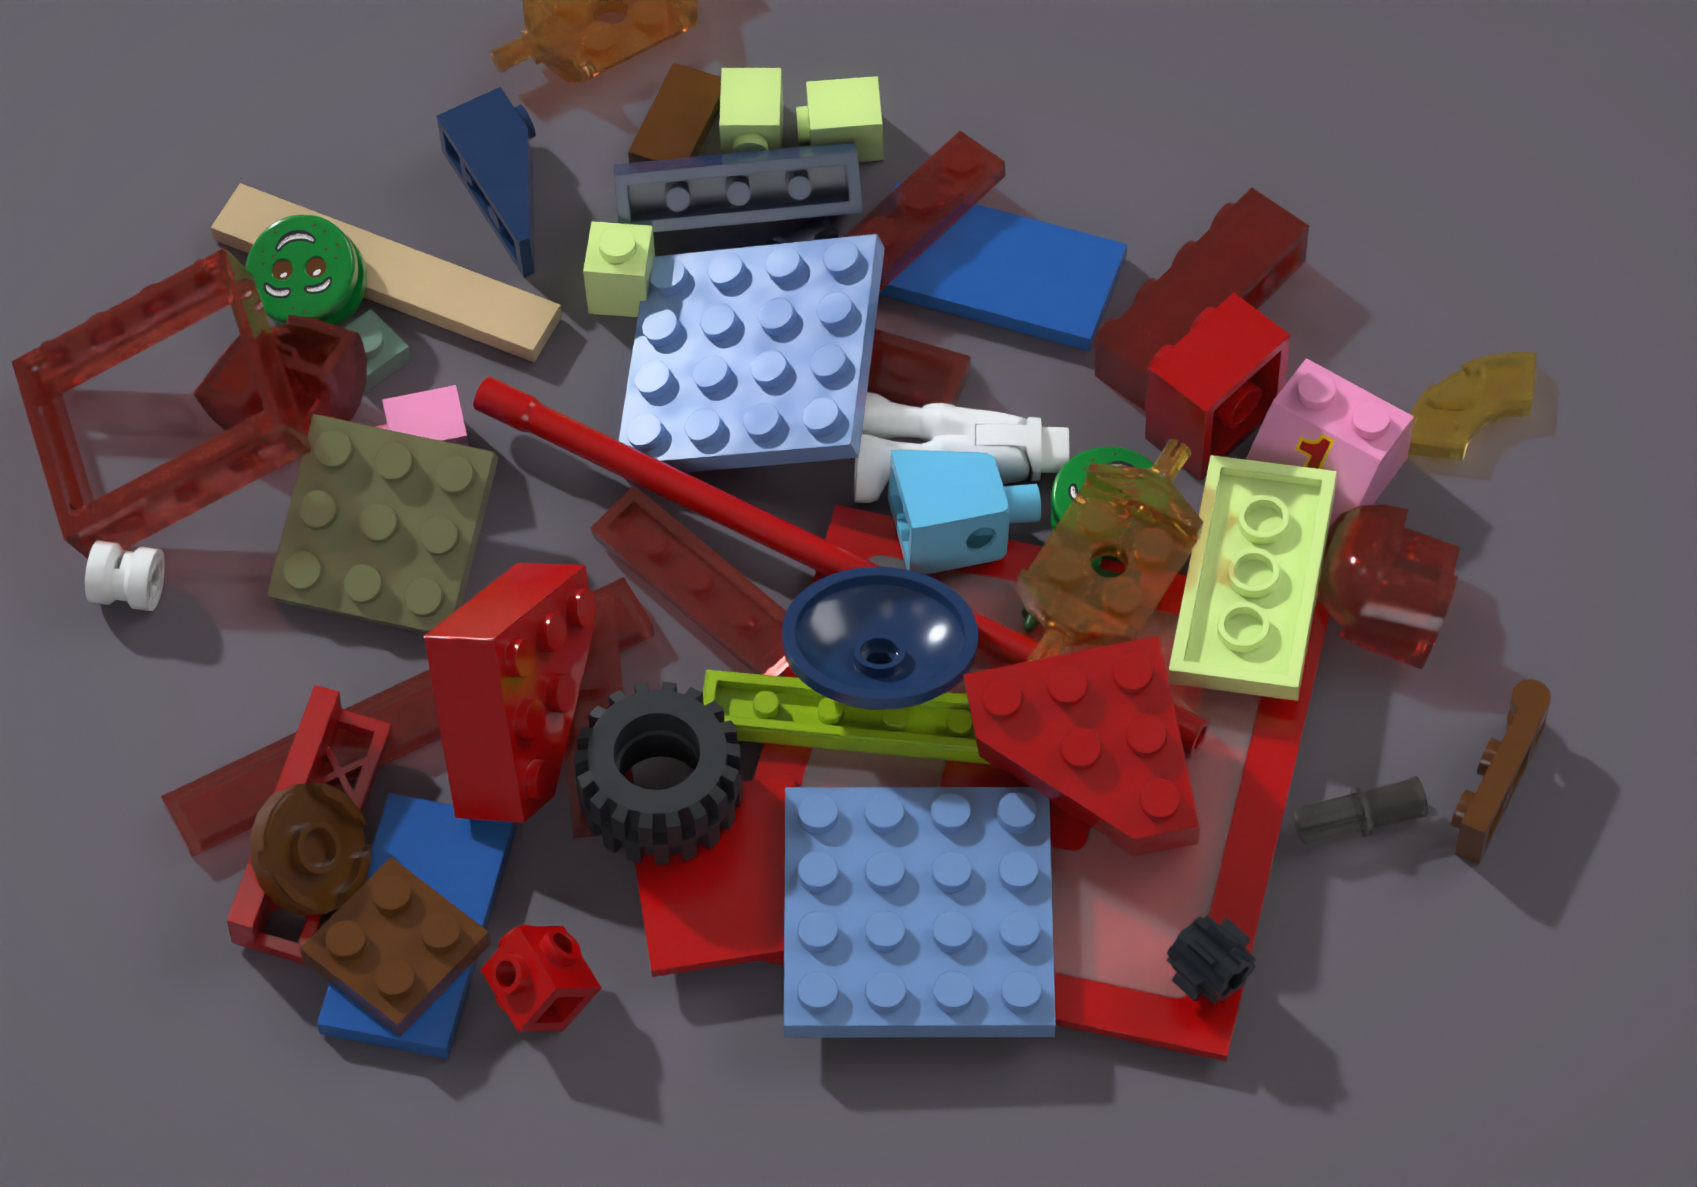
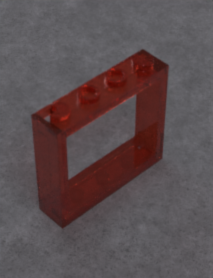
(193, 477)

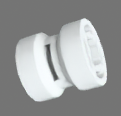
(124, 575)

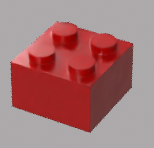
(1216, 382)

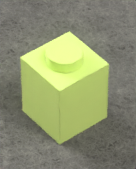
(751, 109)
(842, 114)
(618, 268)

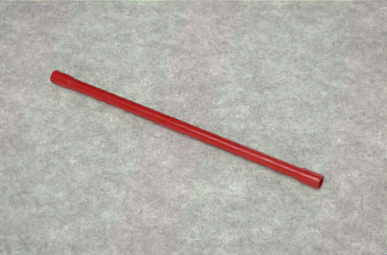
(530, 415)

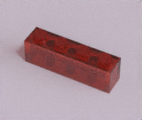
(1245, 252)

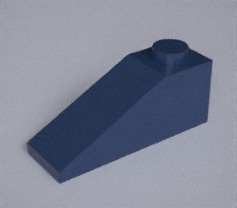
(493, 158)

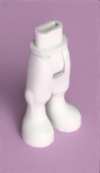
(1014, 441)

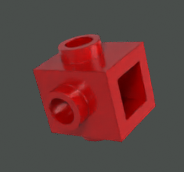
(540, 978)

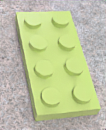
(1253, 578)

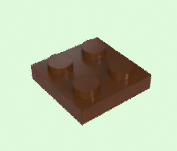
(395, 946)

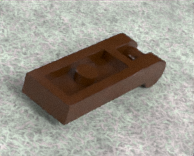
(1502, 770)

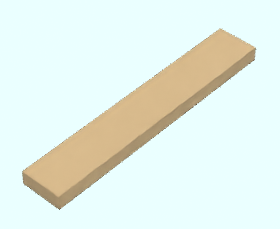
(412, 279)

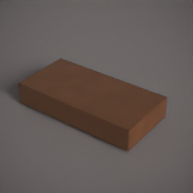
(678, 116)

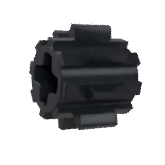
(1211, 959)

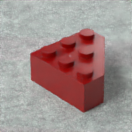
(509, 687)
(1094, 739)

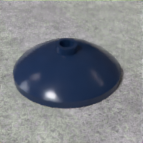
(879, 638)

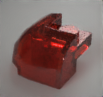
(321, 364)
(1387, 582)

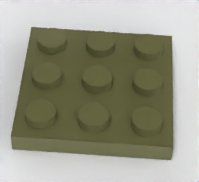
(382, 525)

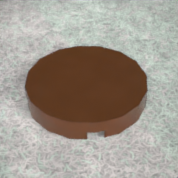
(309, 848)

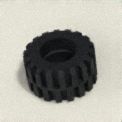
(649, 727)

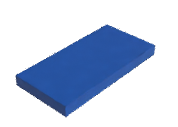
(1016, 276)
(463, 865)

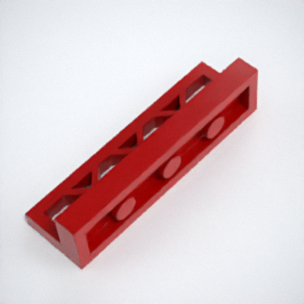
(303, 766)

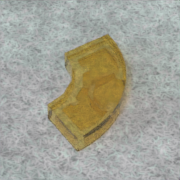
(1469, 400)

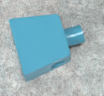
(954, 508)

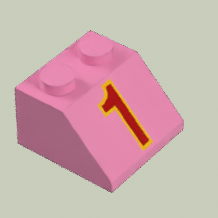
(1338, 428)

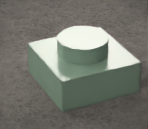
(383, 347)

